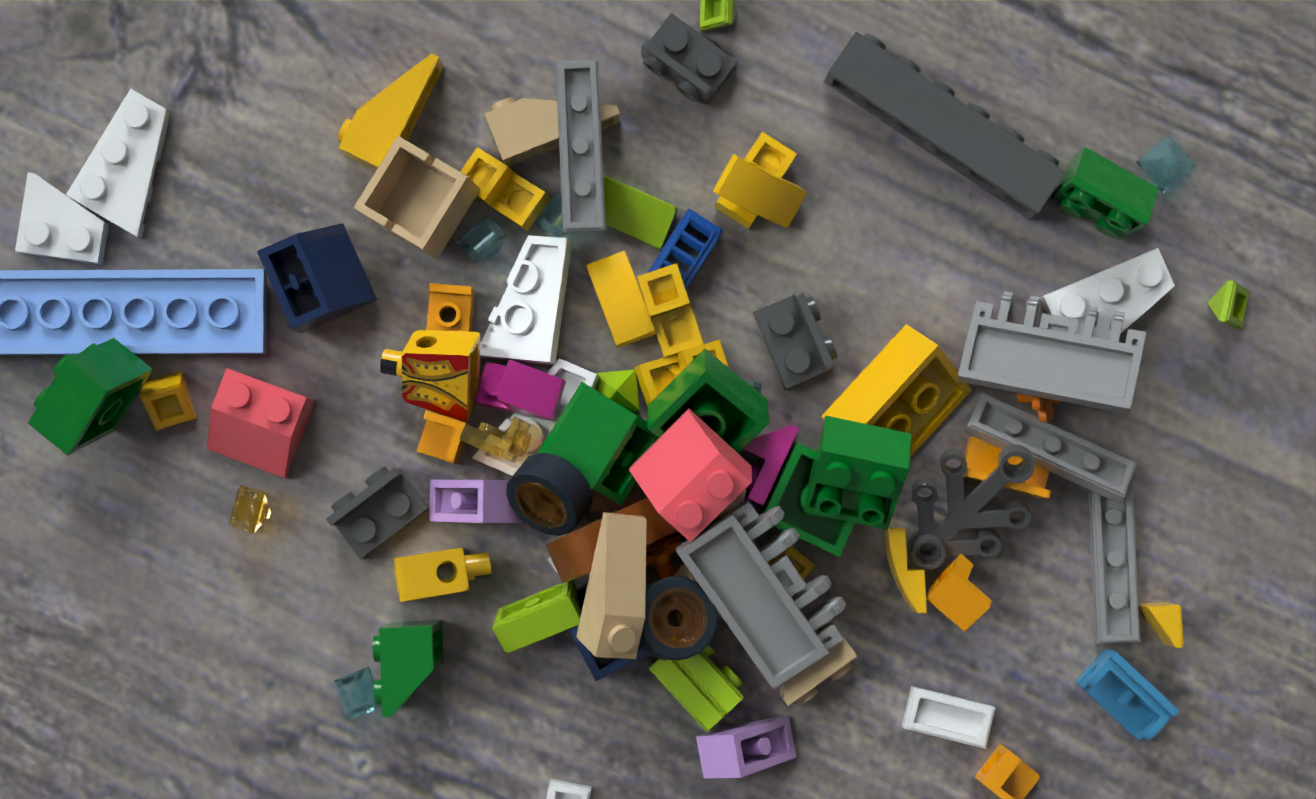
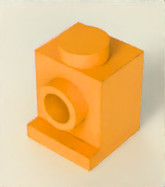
(451, 296)

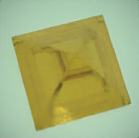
(249, 510)

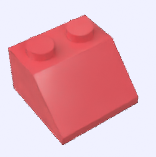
(257, 422)
(691, 475)

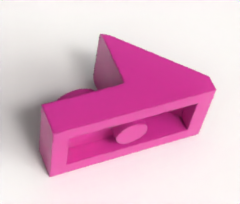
(520, 390)
(773, 450)

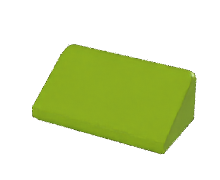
(637, 213)
(537, 616)

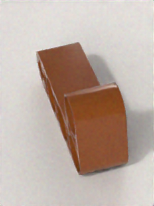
(575, 551)

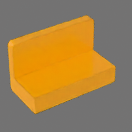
(983, 460)

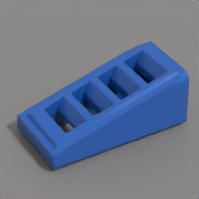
(702, 225)

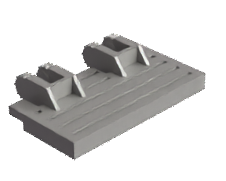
(1052, 358)
(763, 599)

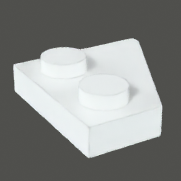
(58, 225)

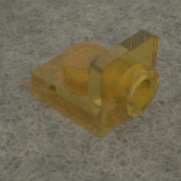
(490, 439)

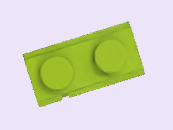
(700, 686)

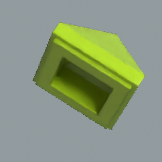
(716, 13)
(1230, 304)
(620, 387)

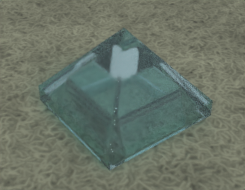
(1165, 163)
(551, 217)
(483, 240)
(357, 693)

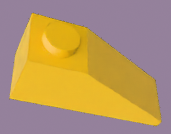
(389, 114)

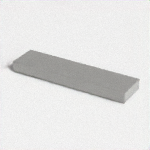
(580, 145)
(1052, 447)
(1114, 568)

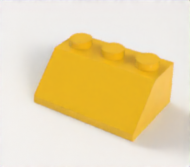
(904, 389)

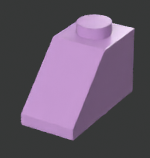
(470, 502)
(745, 748)

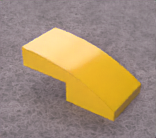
(772, 157)
(505, 190)
(760, 191)
(621, 299)
(670, 310)
(659, 373)
(909, 581)

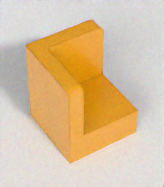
(442, 437)
(957, 596)
(1007, 775)

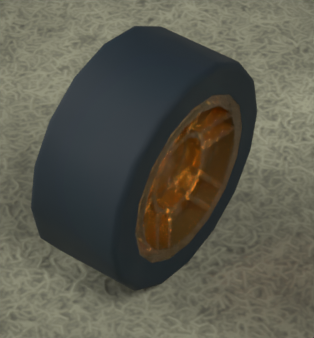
(549, 494)
(694, 613)

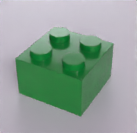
(89, 395)
(716, 397)
(790, 495)

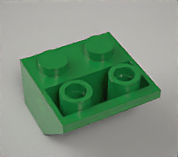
(1105, 194)
(600, 441)
(857, 472)
(407, 658)

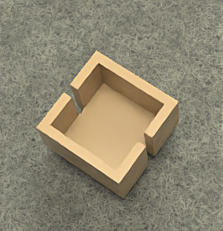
(415, 200)

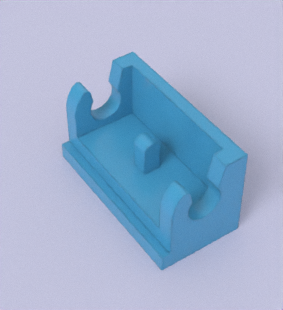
(1126, 695)

